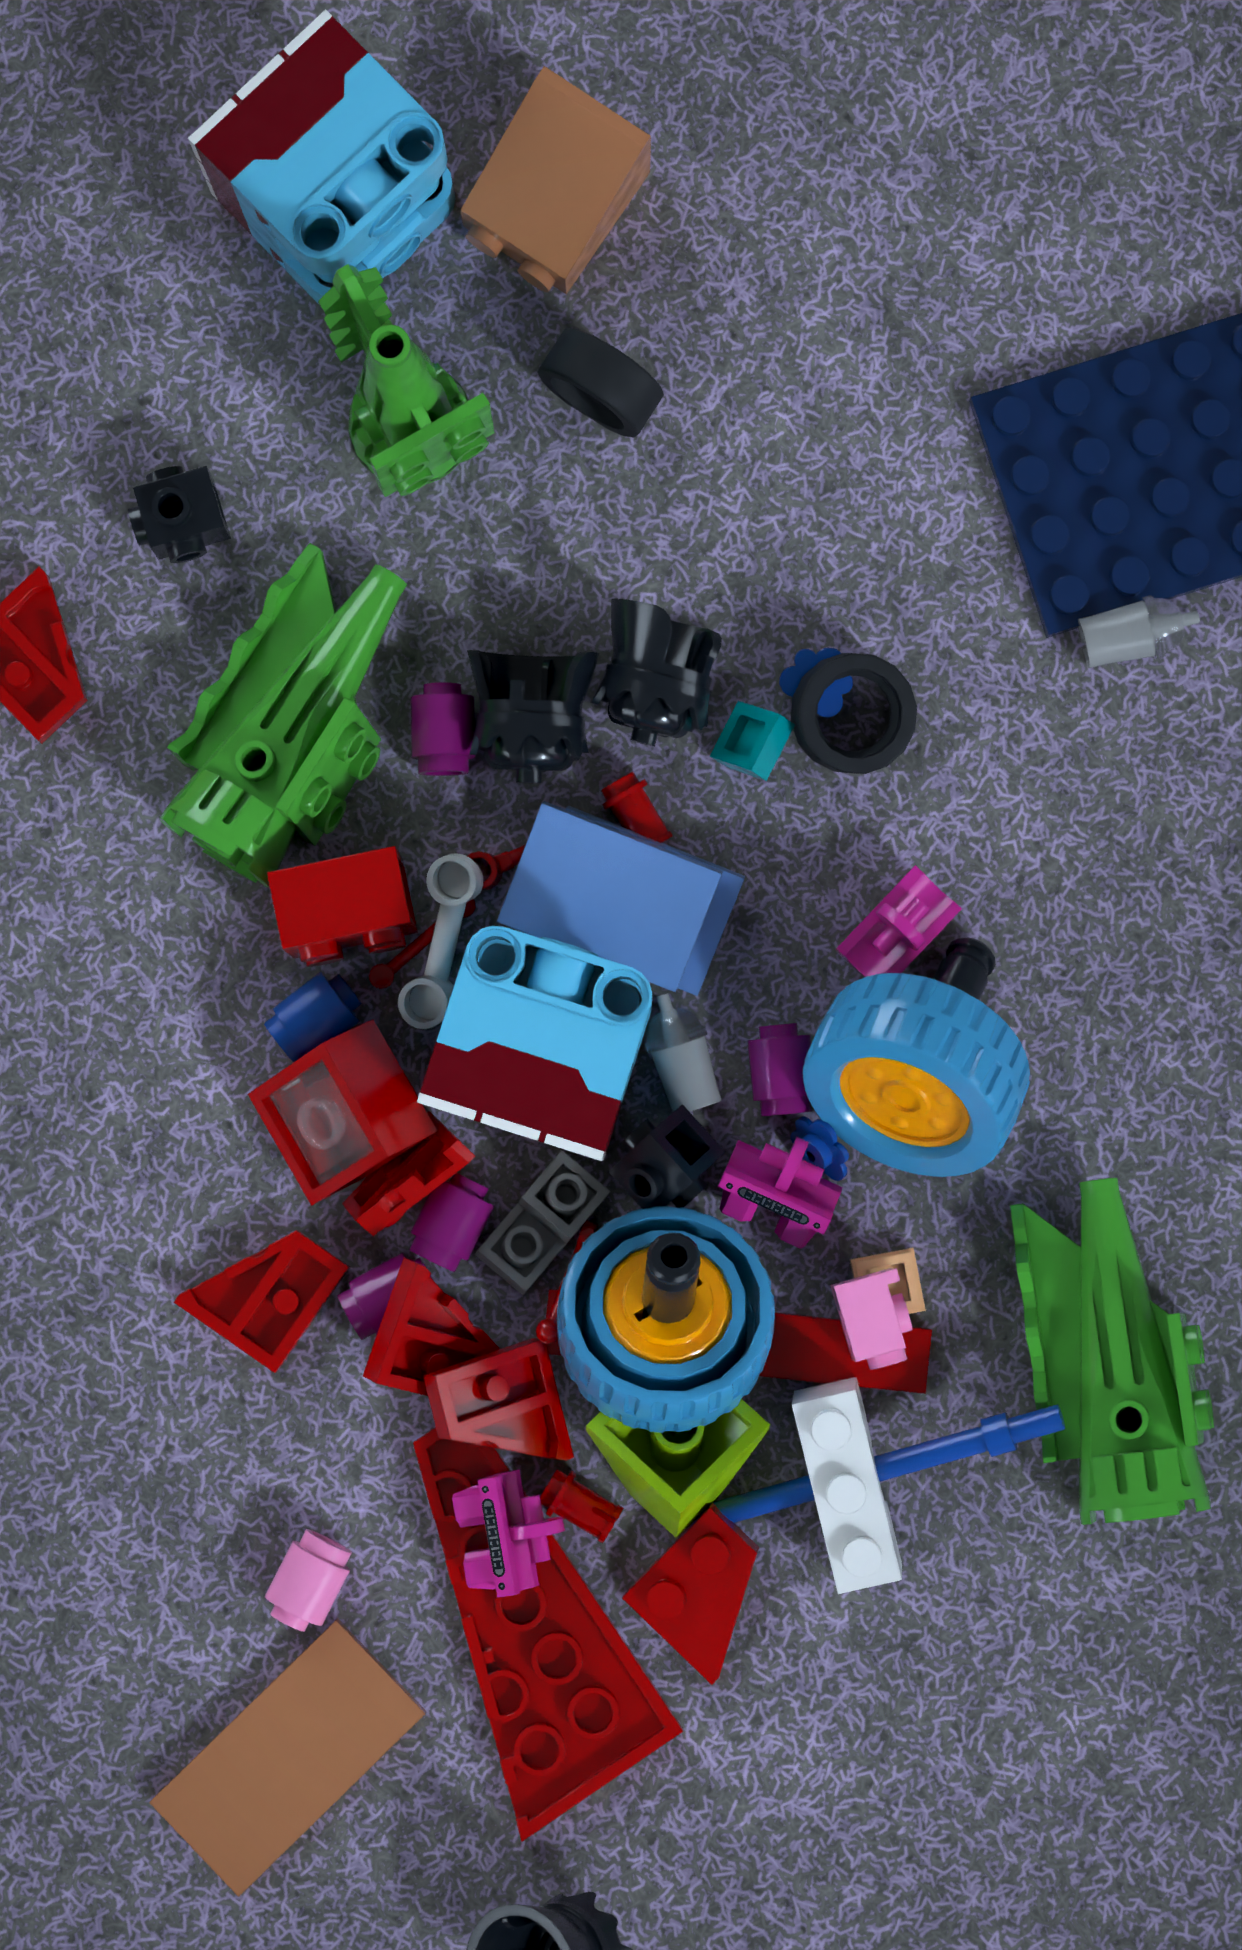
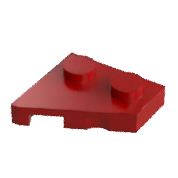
(36, 659)
(407, 1179)
(268, 1297)
(421, 1333)
(502, 1402)
(698, 1590)

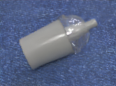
(1134, 631)
(681, 1057)

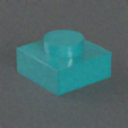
(752, 740)

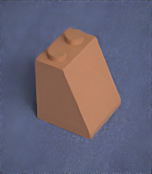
(556, 183)

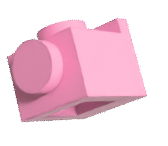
(873, 1318)

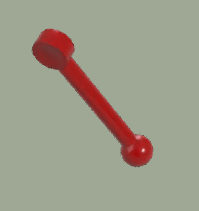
(383, 976)
(547, 1329)

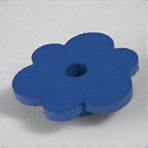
(806, 659)
(822, 1147)

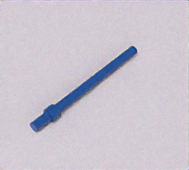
(996, 1435)

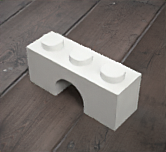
(846, 1485)

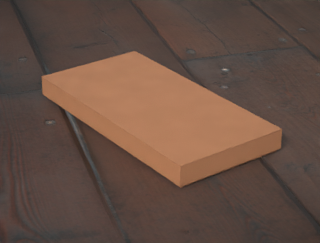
(288, 1757)

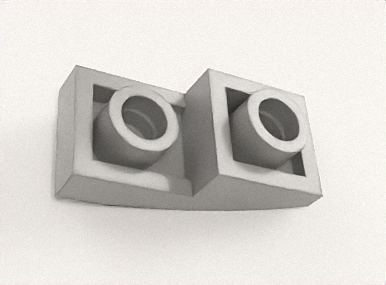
(542, 1222)

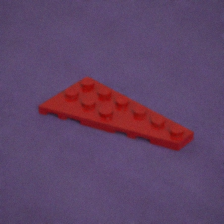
(549, 1662)

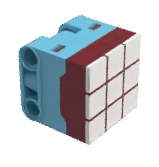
(327, 160)
(539, 1040)

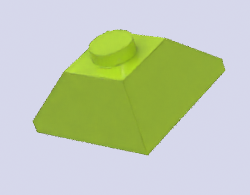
(679, 1471)

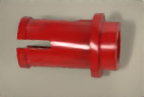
(634, 808)
(580, 1505)

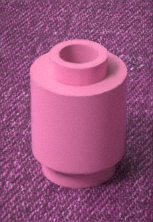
(308, 1580)

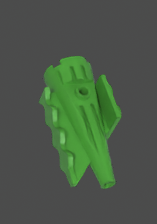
(406, 411)
(283, 723)
(1106, 1348)

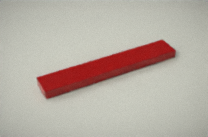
(818, 1352)

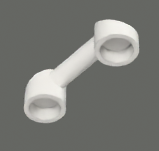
(452, 883)

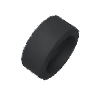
(600, 382)
(901, 720)

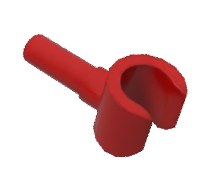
(498, 863)

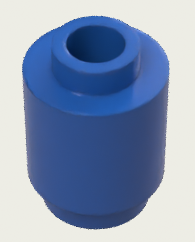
(313, 1015)

